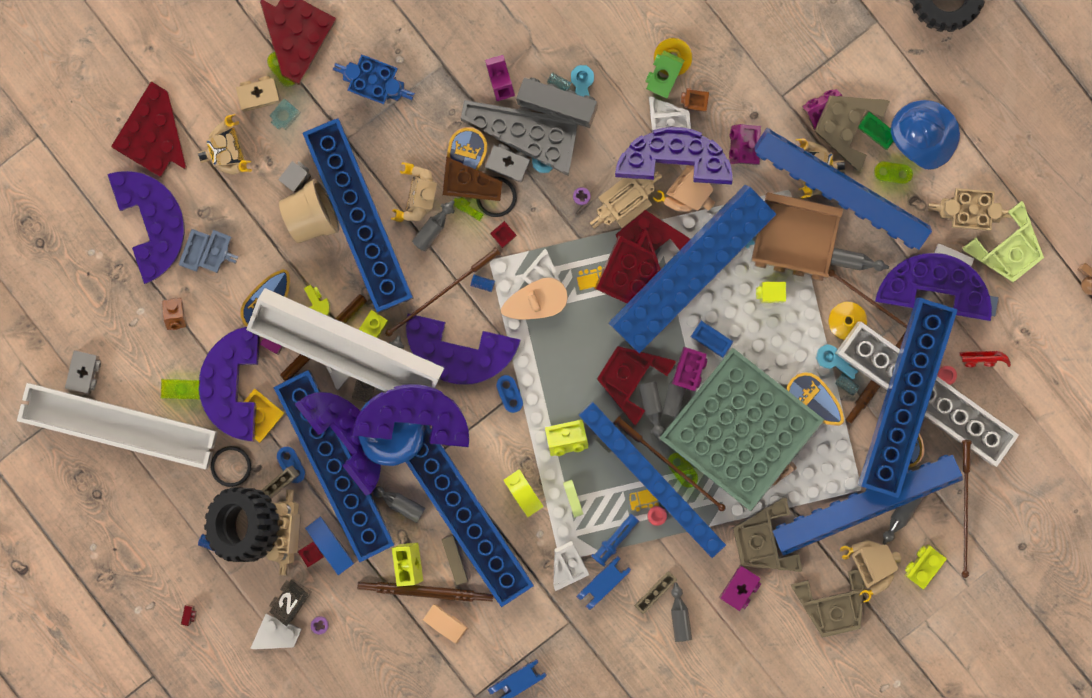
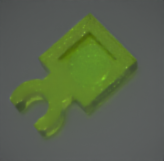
(463, 205)

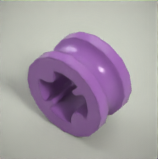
(577, 200)
(317, 619)

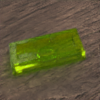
(180, 389)

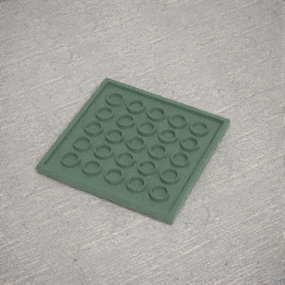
(742, 429)

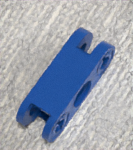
(603, 583)
(518, 681)

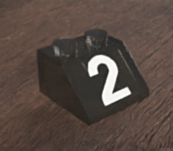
(289, 602)

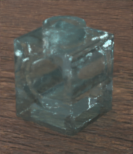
(284, 106)

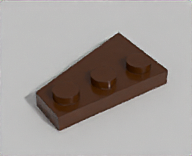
(468, 182)

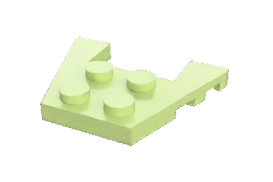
(1015, 253)

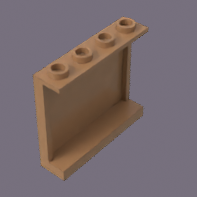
(797, 237)

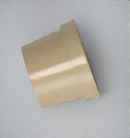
(309, 213)

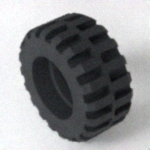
(945, 20)
(222, 524)

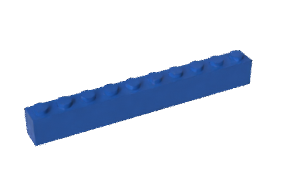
(842, 188)
(652, 479)
(865, 506)

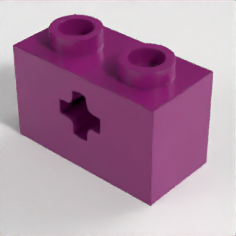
(740, 577)

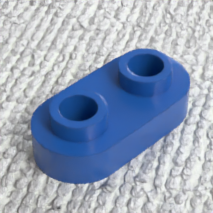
(509, 394)
(293, 461)

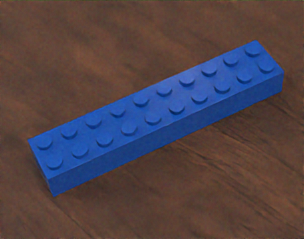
(358, 215)
(692, 268)
(907, 397)
(327, 454)
(469, 522)

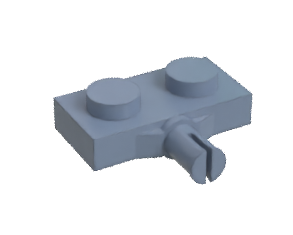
(217, 252)

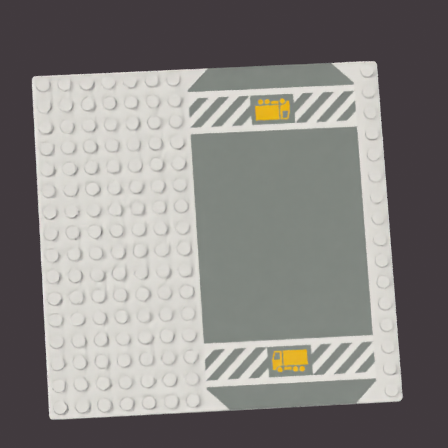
(568, 350)

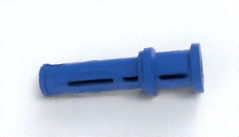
(611, 549)

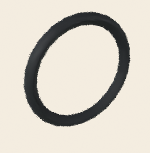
(510, 207)
(213, 465)

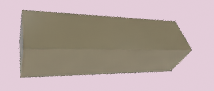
(280, 482)
(454, 560)
(655, 592)

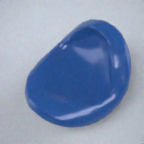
(926, 133)
(403, 446)

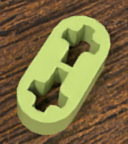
(573, 498)

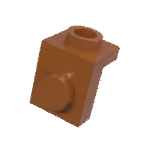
(695, 100)
(173, 314)

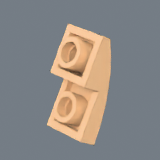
(445, 624)

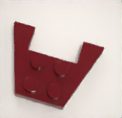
(657, 229)
(624, 373)

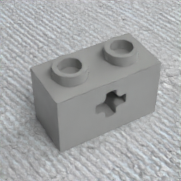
(515, 171)
(295, 176)
(75, 380)

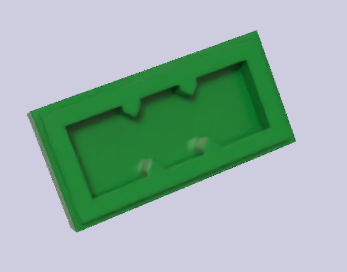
(876, 130)

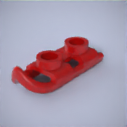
(988, 357)

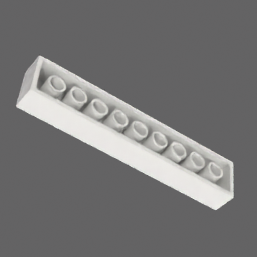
(946, 406)

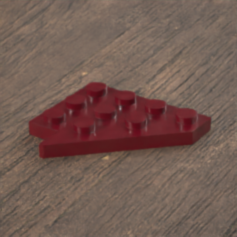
(296, 34)
(151, 133)
(628, 268)

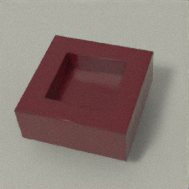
(503, 234)
(310, 554)
(189, 615)

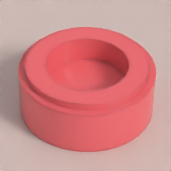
(947, 374)
(657, 515)

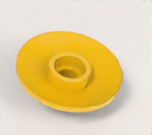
(677, 46)
(840, 313)

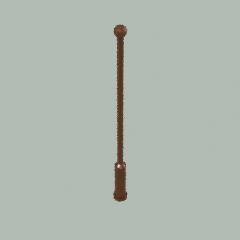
(474, 268)
(832, 274)
(638, 438)
(966, 469)

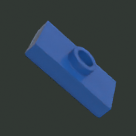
(711, 339)

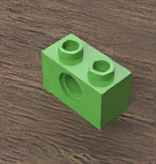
(672, 65)

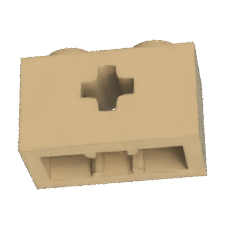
(268, 97)

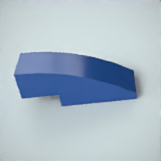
(329, 545)

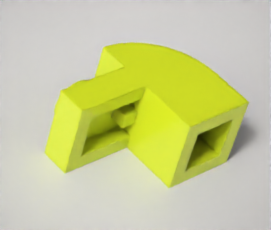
(317, 305)
(523, 493)

